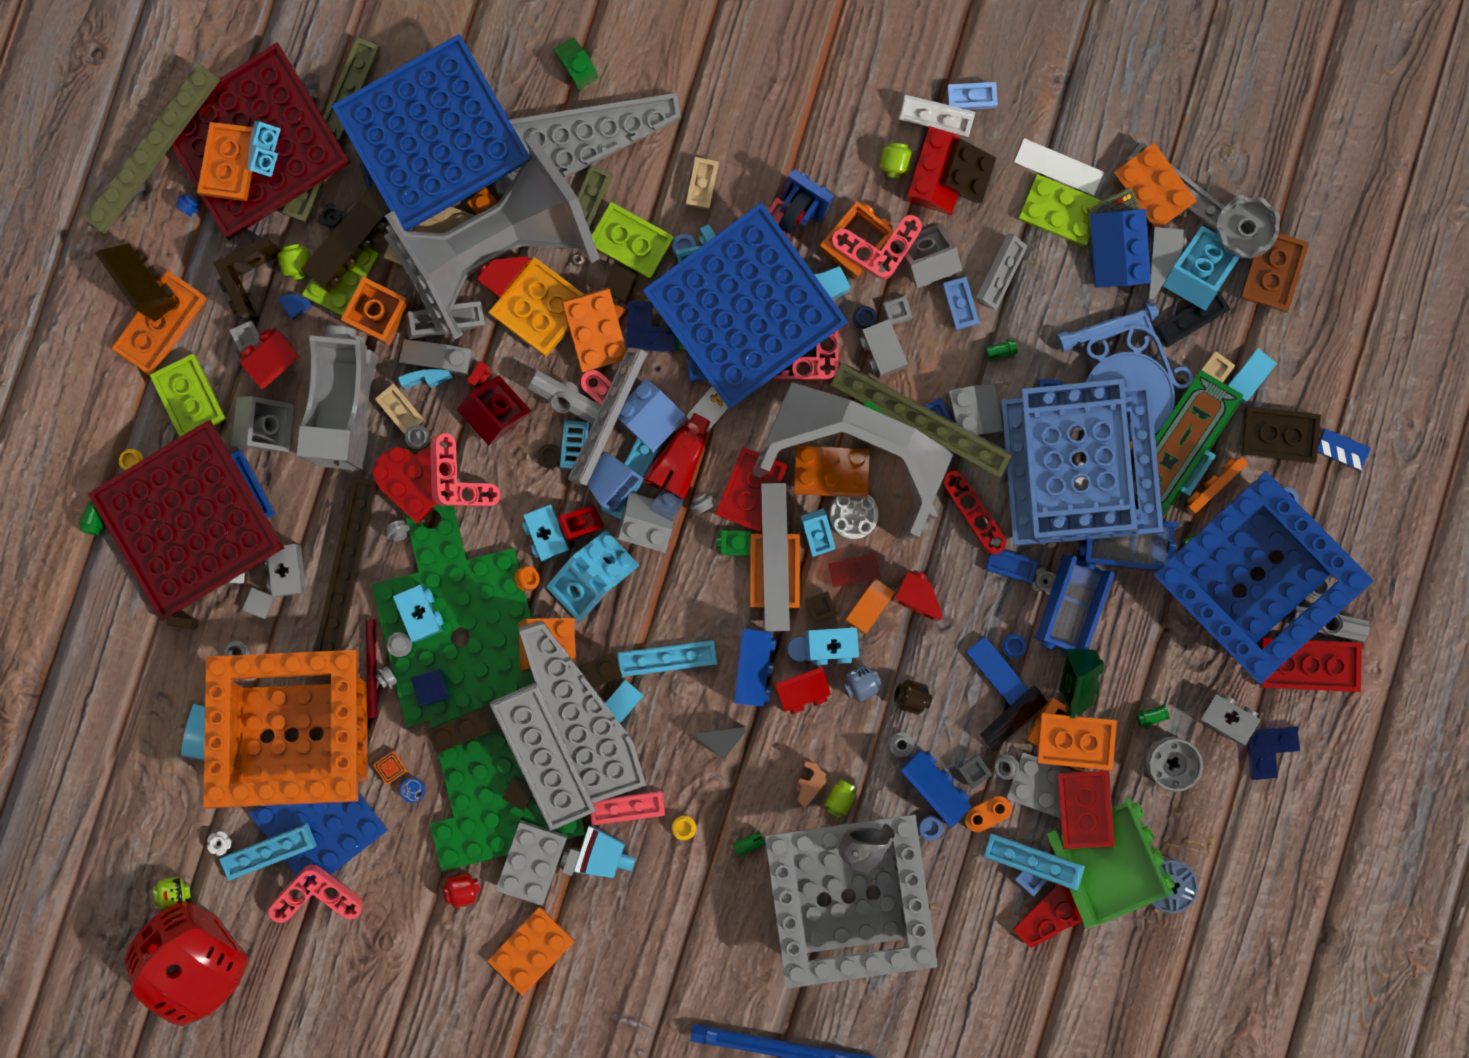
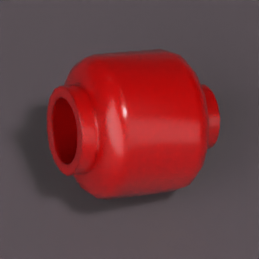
(460, 890)

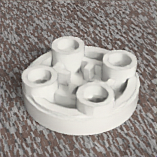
(853, 516)

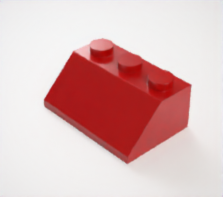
(925, 185)

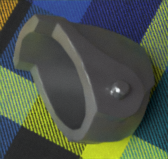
(865, 847)

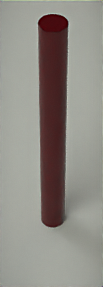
(371, 668)

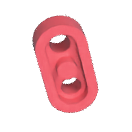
(599, 392)

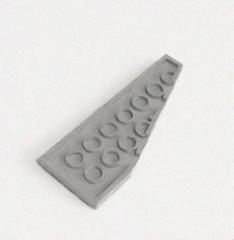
(593, 133)
(588, 727)

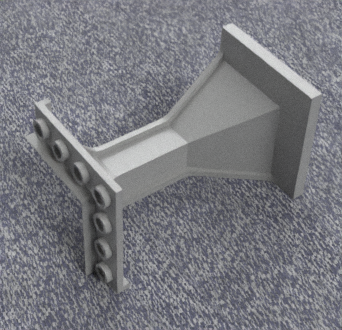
(533, 212)
(815, 414)

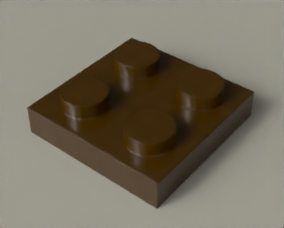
(968, 171)

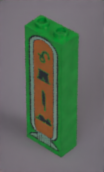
(1191, 434)

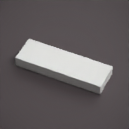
(936, 115)

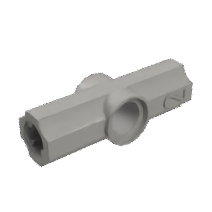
(564, 397)
(1343, 626)

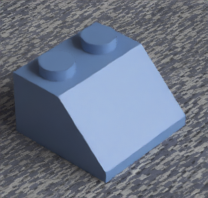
(650, 415)

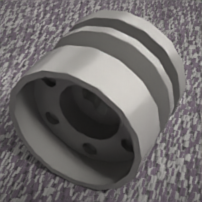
(1176, 778)

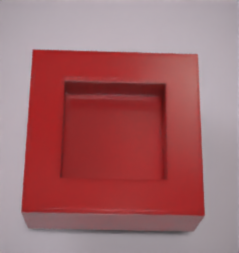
(479, 375)

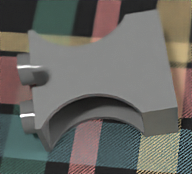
(337, 405)

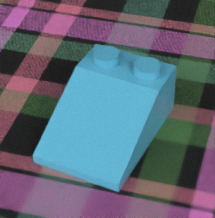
(1201, 269)

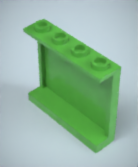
(1121, 875)

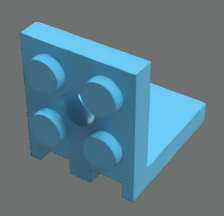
(591, 575)

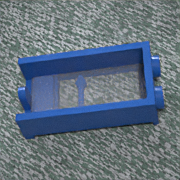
(1132, 552)
(1074, 605)

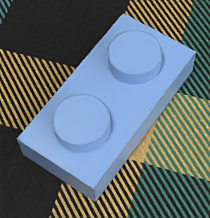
(973, 95)

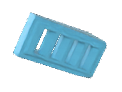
(564, 464)

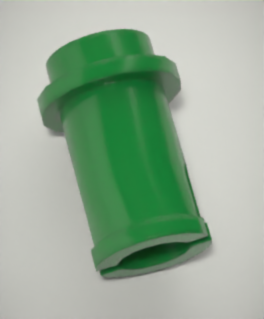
(1002, 350)
(1152, 716)
(747, 844)

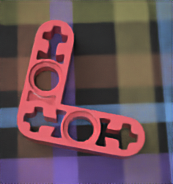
(876, 255)
(815, 364)
(452, 487)
(315, 887)

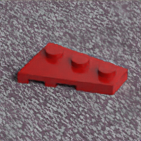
(1049, 916)

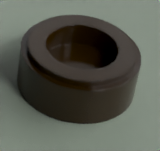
(549, 456)

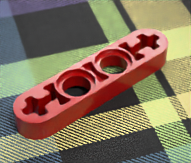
(977, 510)

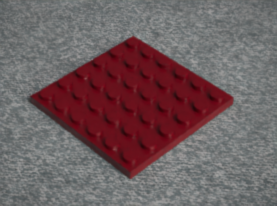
(273, 94)
(186, 520)

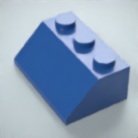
(1120, 248)
(754, 667)
(935, 787)

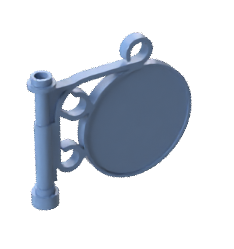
(1131, 366)

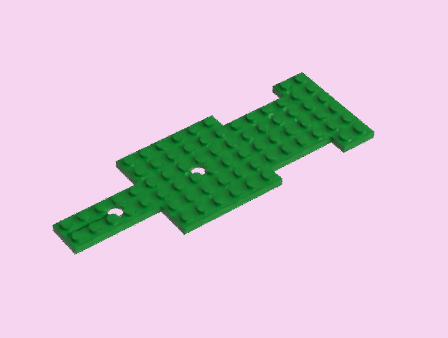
(489, 605)

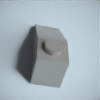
(1164, 251)
(437, 356)

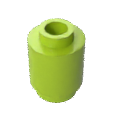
(841, 798)

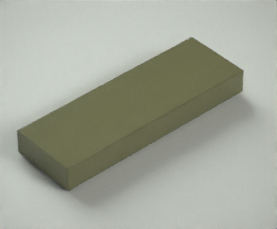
(593, 191)

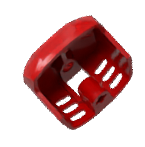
(200, 981)

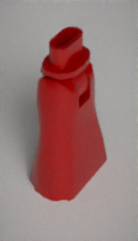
(679, 459)

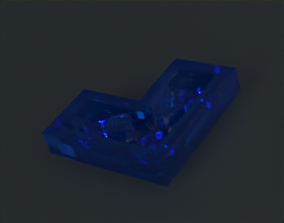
(642, 333)
(1264, 746)

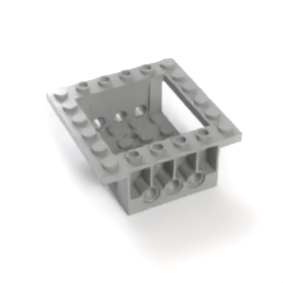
(810, 863)

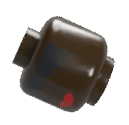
(912, 697)

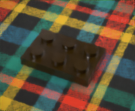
(1280, 435)

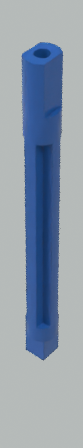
(763, 1045)

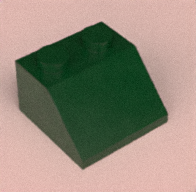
(1080, 680)

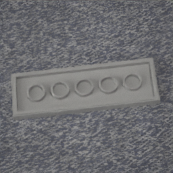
(542, 756)

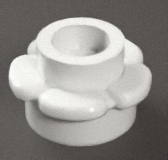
(212, 843)

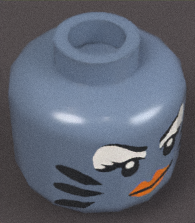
(861, 683)

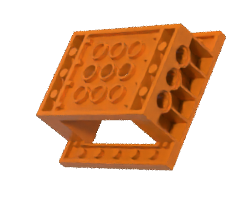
(251, 773)

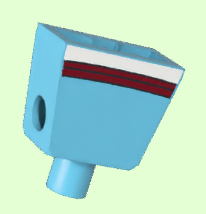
(602, 854)

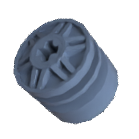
(1185, 887)

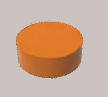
(526, 578)

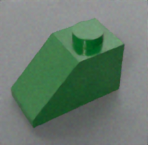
(576, 63)

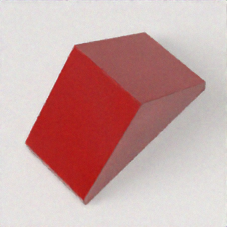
(580, 523)

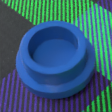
(187, 204)
(1014, 646)

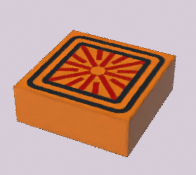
(390, 767)

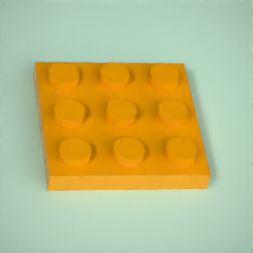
(535, 308)

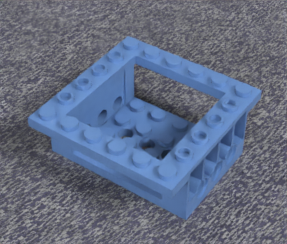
(1042, 471)

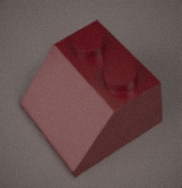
(493, 410)

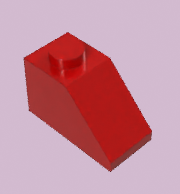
(501, 274)

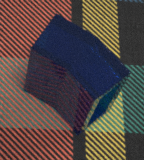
(430, 687)

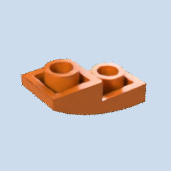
(870, 606)

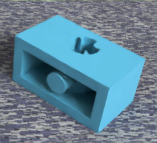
(547, 519)
(408, 604)
(844, 638)

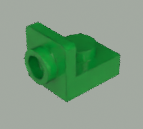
(734, 543)

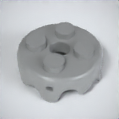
(1248, 210)

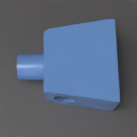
(612, 481)

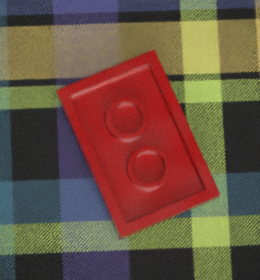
(742, 495)
(1086, 809)

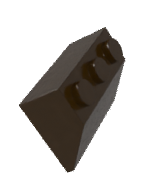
(138, 280)

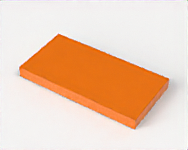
(150, 342)

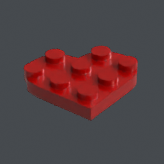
(407, 480)

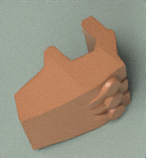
(809, 789)

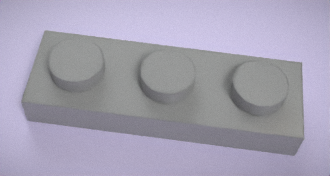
(1001, 271)

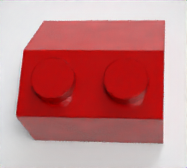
(268, 357)
(918, 595)
(803, 690)

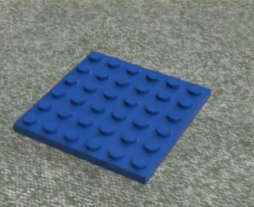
(431, 133)
(745, 305)

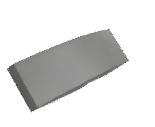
(465, 314)

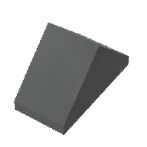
(721, 740)

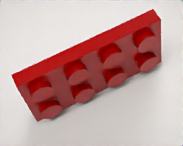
(1319, 667)

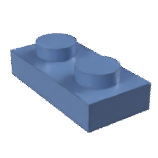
(960, 303)

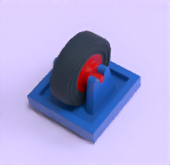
(803, 201)

